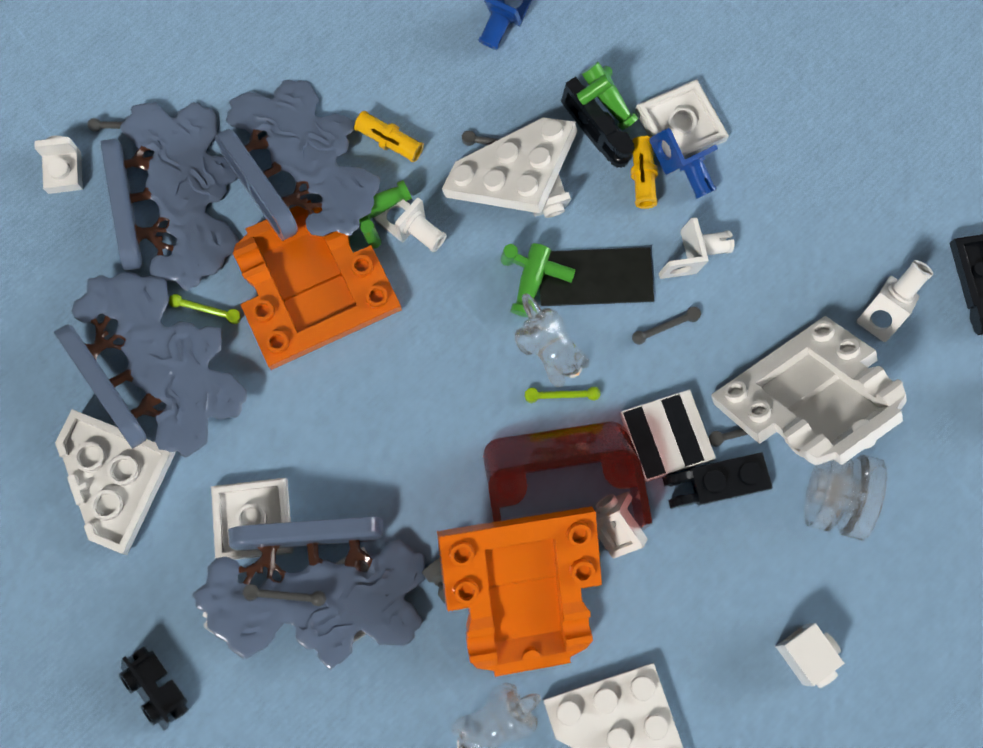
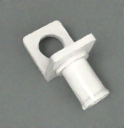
(413, 223)
(697, 248)
(897, 299)

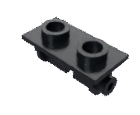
(142, 677)

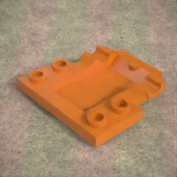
(309, 288)
(523, 587)

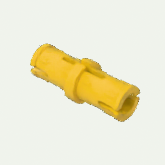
(388, 136)
(644, 173)

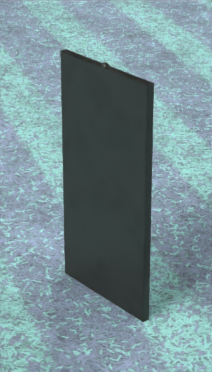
(600, 277)

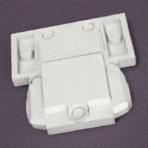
(816, 395)

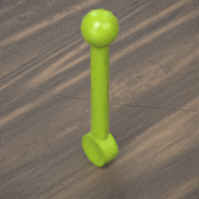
(233, 315)
(532, 395)

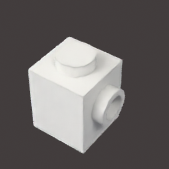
(811, 655)

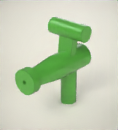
(603, 87)
(382, 202)
(533, 271)

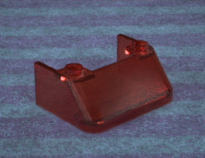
(510, 458)

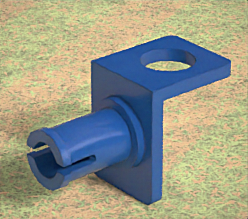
(499, 19)
(692, 166)

